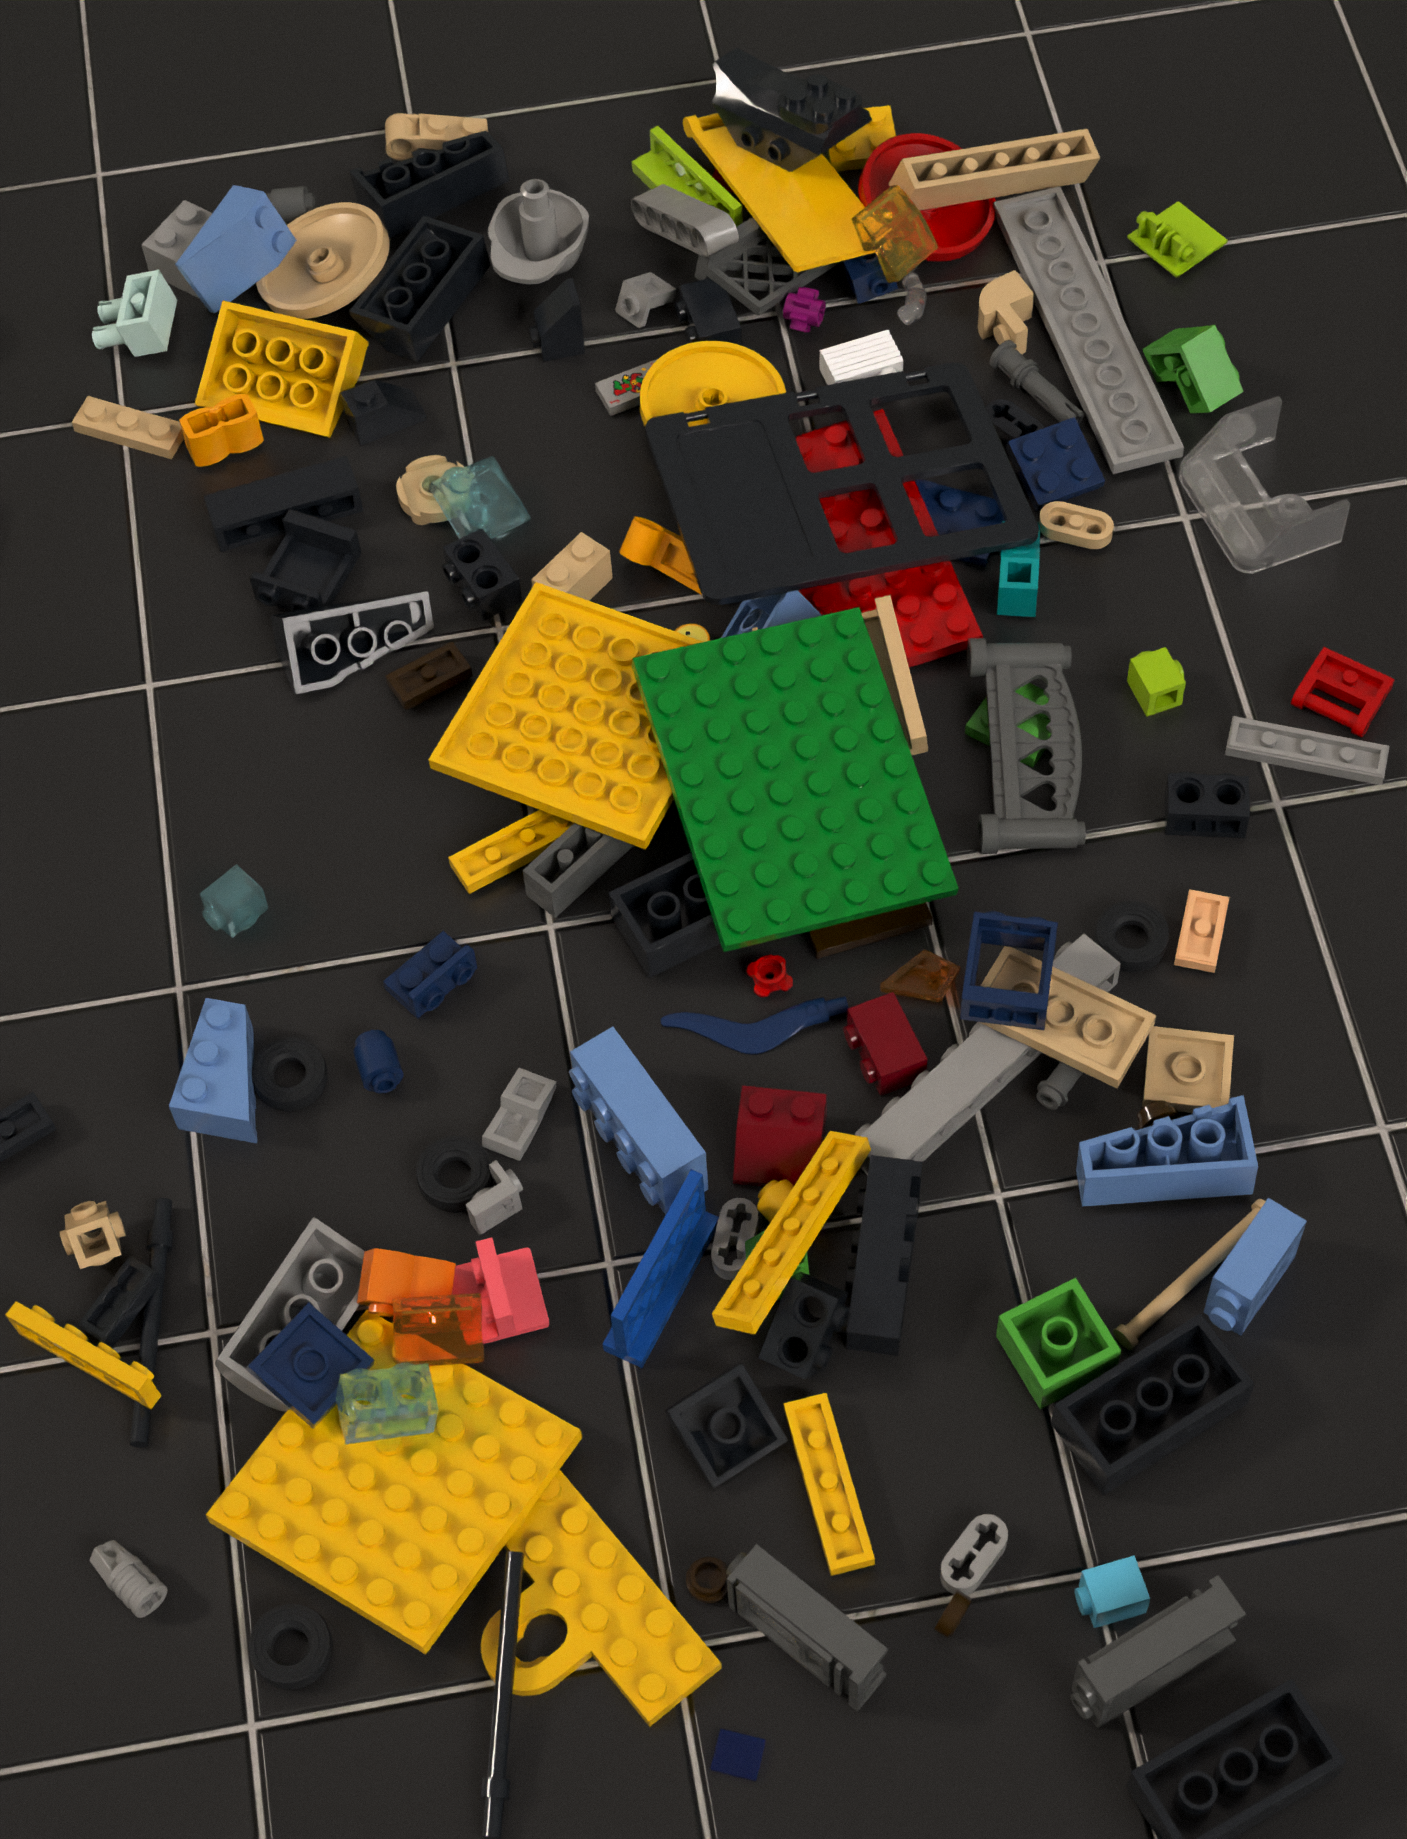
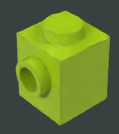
(1156, 681)

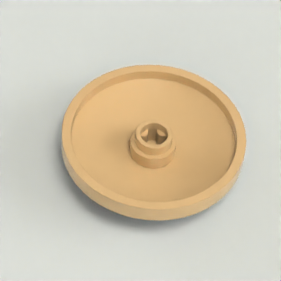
(330, 263)

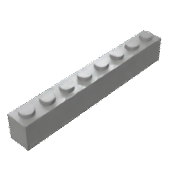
(971, 1072)

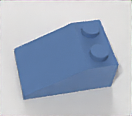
(235, 247)

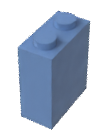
(1254, 1267)

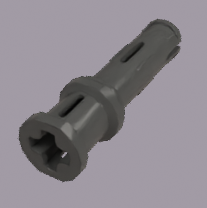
(1026, 375)

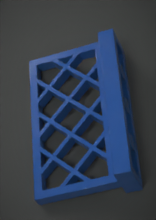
(662, 1274)

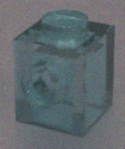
(233, 902)

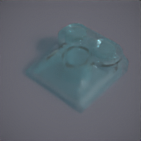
(479, 499)

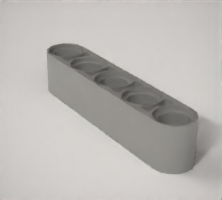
(684, 220)

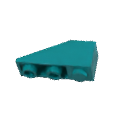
(1019, 580)

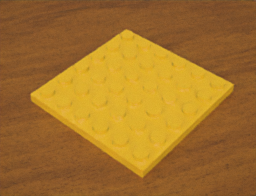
(564, 718)
(399, 1520)

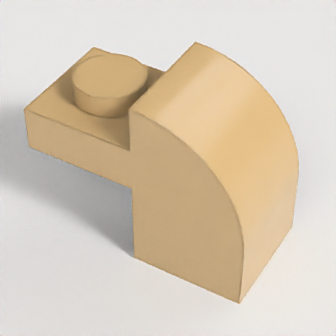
(1004, 308)

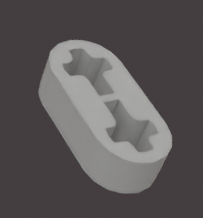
(726, 1236)
(965, 1548)

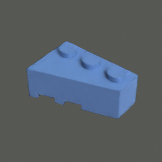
(216, 1076)

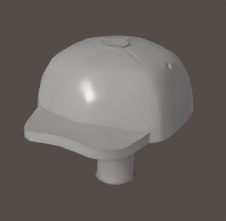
(536, 233)

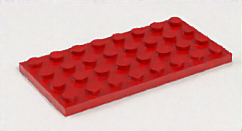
(926, 598)

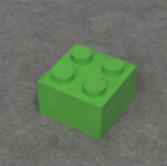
(1057, 1342)

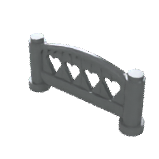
(1016, 820)

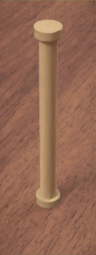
(1128, 1334)

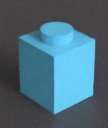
(1112, 1592)

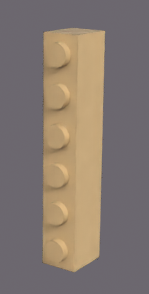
(997, 169)

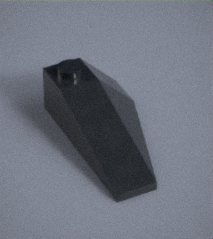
(335, 640)

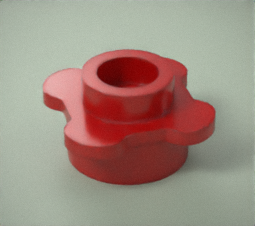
(769, 965)

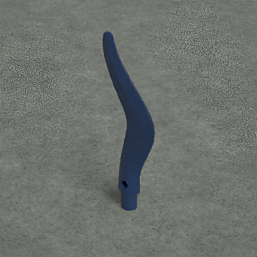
(762, 1035)

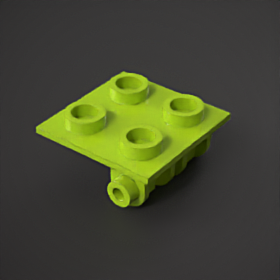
(1176, 238)

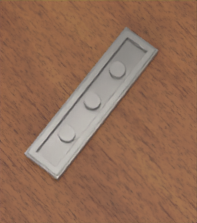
(1307, 750)

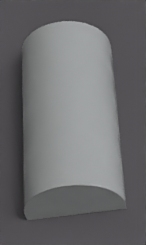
(317, 1271)

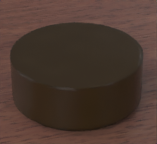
(953, 1614)

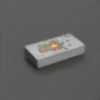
(622, 390)

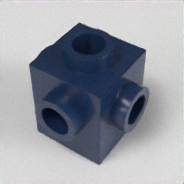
(867, 278)

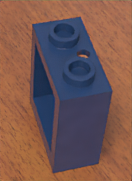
(1003, 1005)

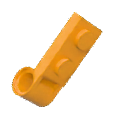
(660, 548)

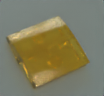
(895, 232)

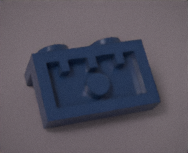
(431, 974)

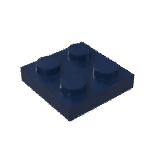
(1055, 463)
(306, 1363)

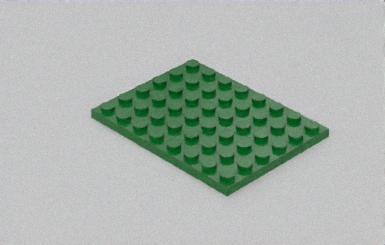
(793, 779)

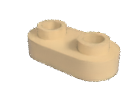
(1076, 524)

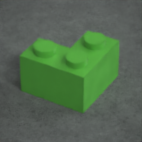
(1198, 364)

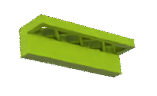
(682, 173)

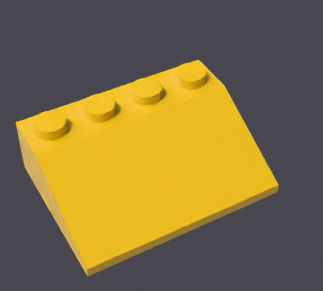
(284, 365)

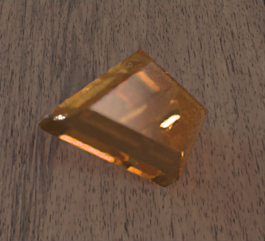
(923, 977)

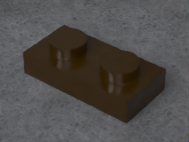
(429, 675)

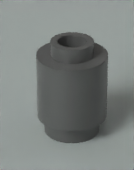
(292, 202)

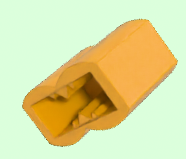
(221, 430)

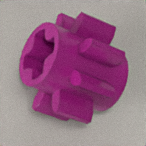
(804, 309)

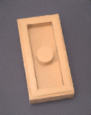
(1201, 931)

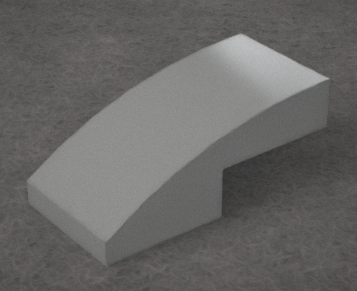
(520, 1114)

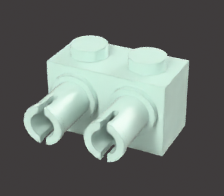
(142, 315)

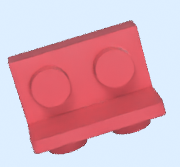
(508, 1291)

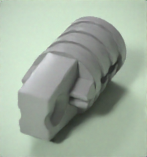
(128, 1578)

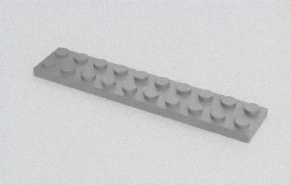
(1088, 331)

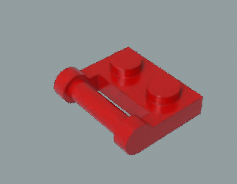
(1348, 682)

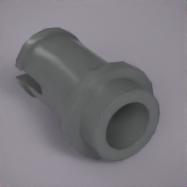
(1055, 1090)

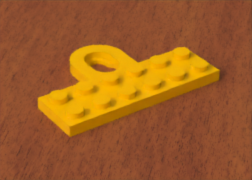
(607, 1606)

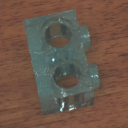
(389, 1412)

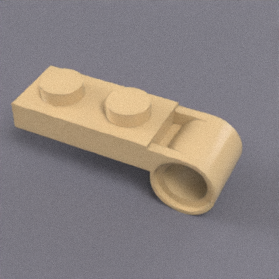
(411, 131)

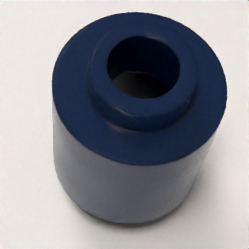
(377, 1061)

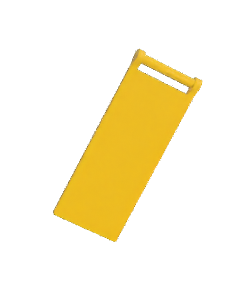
(799, 210)

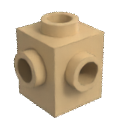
(94, 1247)

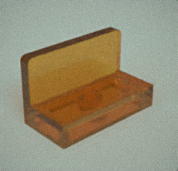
(438, 1329)

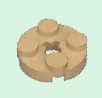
(414, 489)

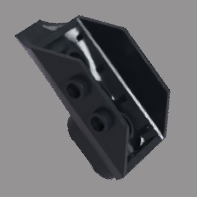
(782, 114)

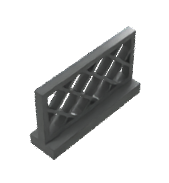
(734, 257)

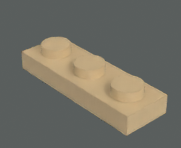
(128, 427)

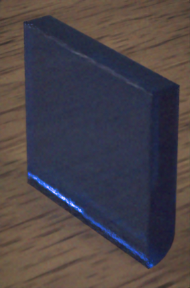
(738, 1755)

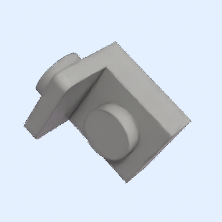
(641, 295)
(495, 1204)

